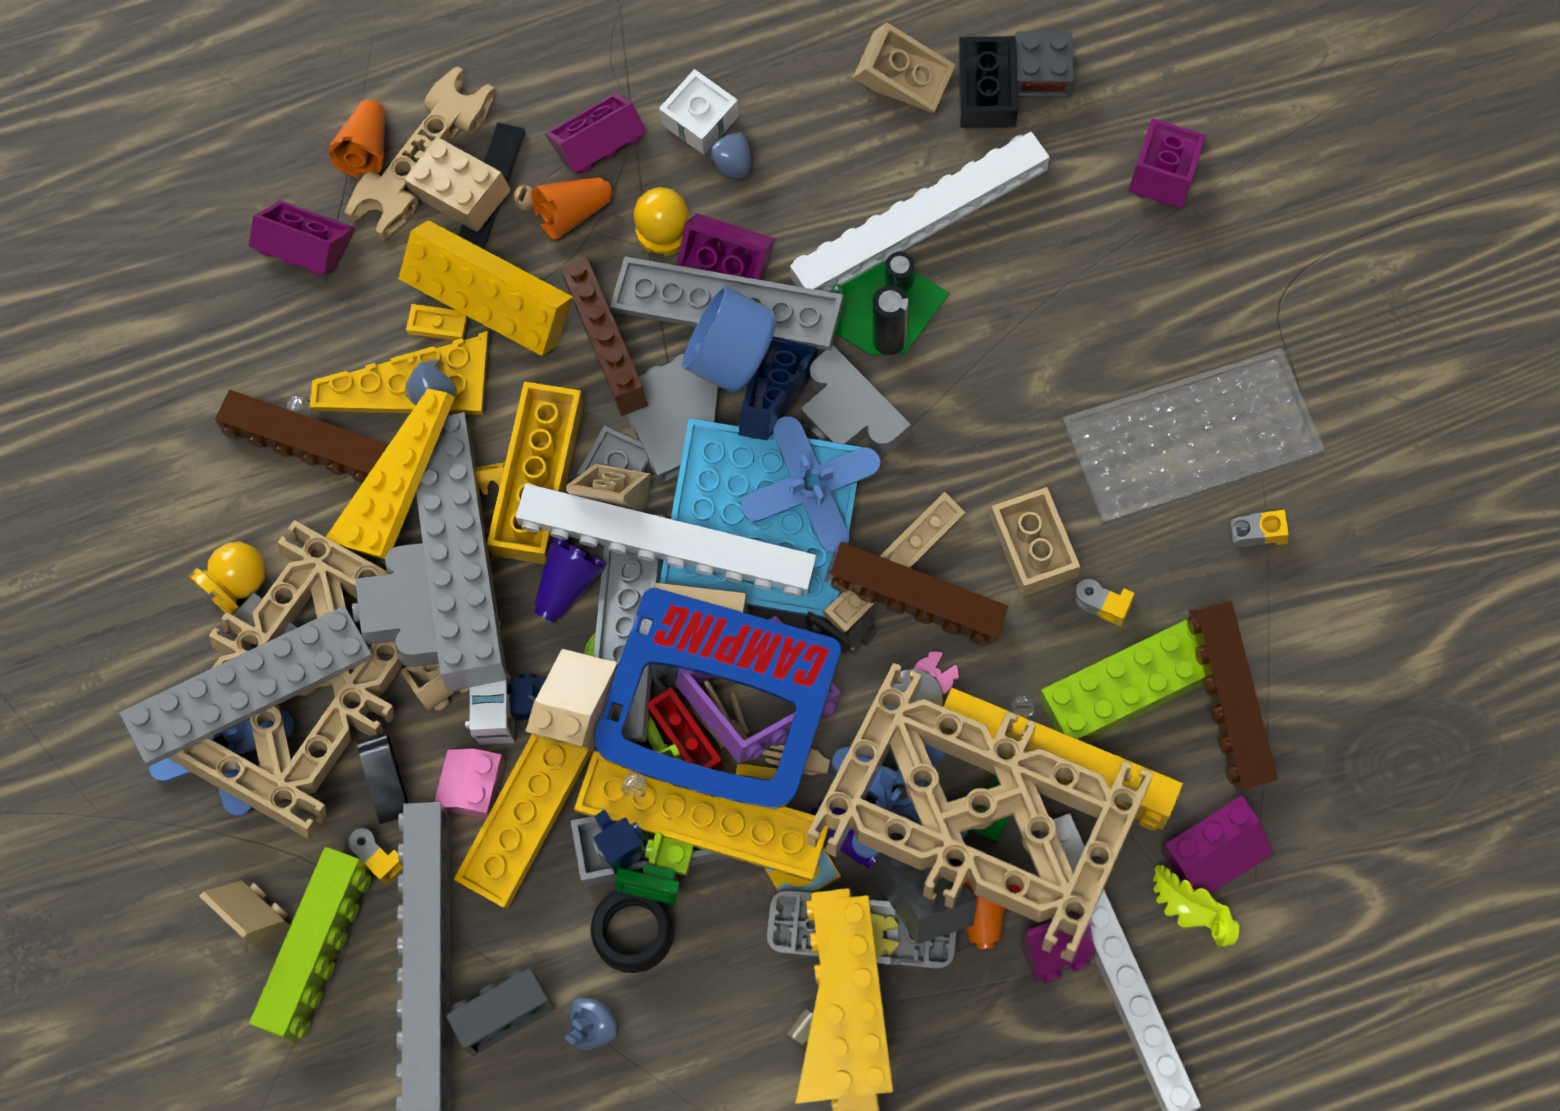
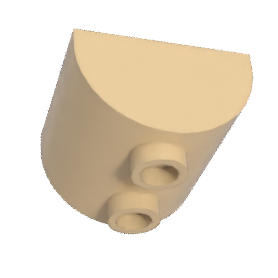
(429, 686)

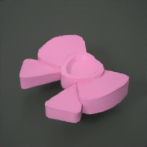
(945, 679)

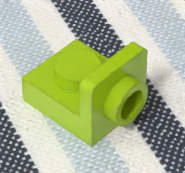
(669, 854)

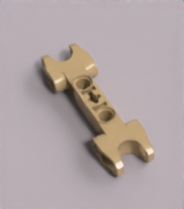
(448, 113)

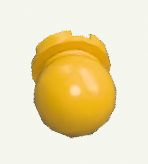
(660, 220)
(231, 574)

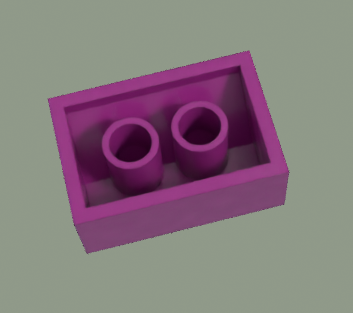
(596, 133)
(300, 237)
(724, 248)
(1219, 847)

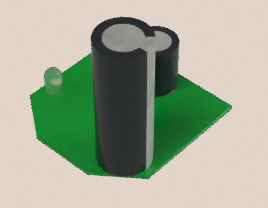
(887, 306)

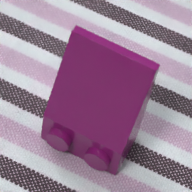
(1166, 163)
(1049, 965)

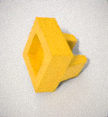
(488, 473)

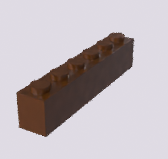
(604, 337)
(298, 435)
(915, 594)
(1232, 695)

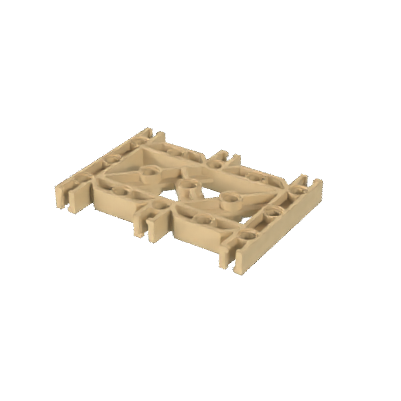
(278, 774)
(1018, 795)

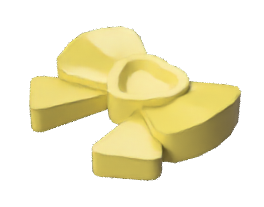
(879, 925)

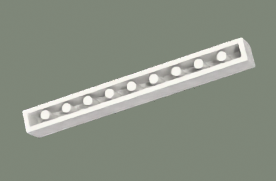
(921, 215)
(665, 539)
(1131, 993)

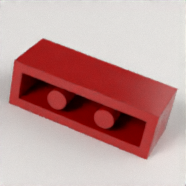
(683, 731)

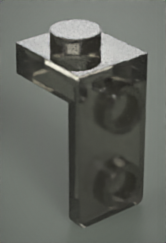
(861, 634)

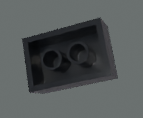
(987, 81)

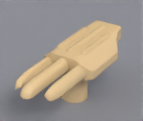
(815, 763)

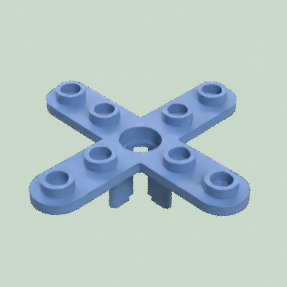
(818, 502)
(240, 742)
(882, 790)

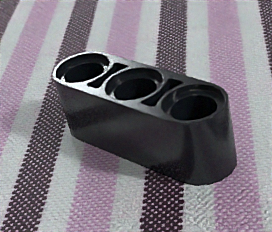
(382, 776)

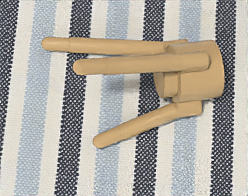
(740, 728)

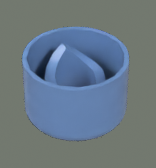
(730, 340)

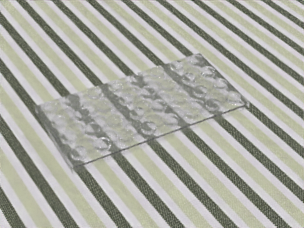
(1192, 436)

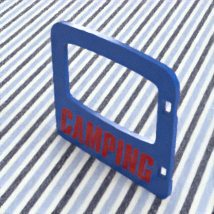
(732, 647)

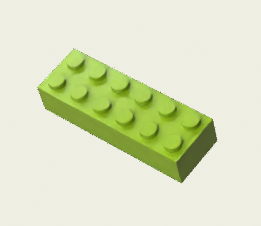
(1124, 685)
(311, 946)

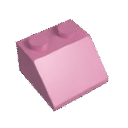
(470, 782)

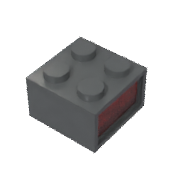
(1044, 64)

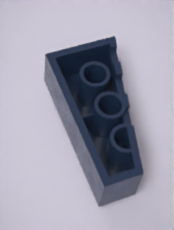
(775, 387)

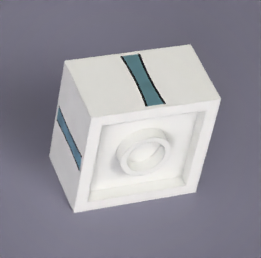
(699, 112)
(491, 713)

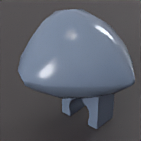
(732, 156)
(426, 377)
(591, 1024)

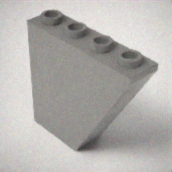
(662, 426)

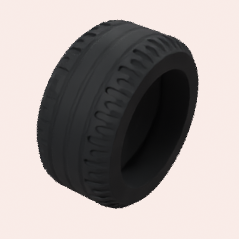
(642, 961)

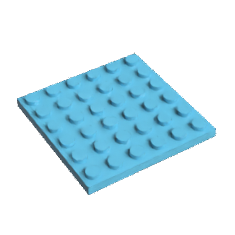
(713, 480)

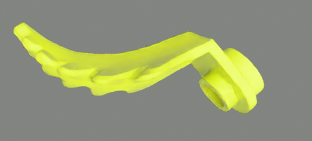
(1194, 907)

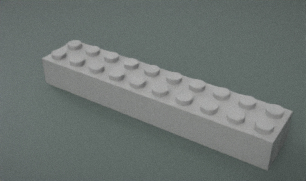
(459, 563)
(424, 957)

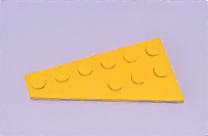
(383, 385)
(384, 498)
(847, 1030)

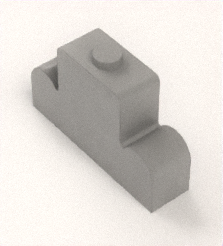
(850, 407)
(399, 607)

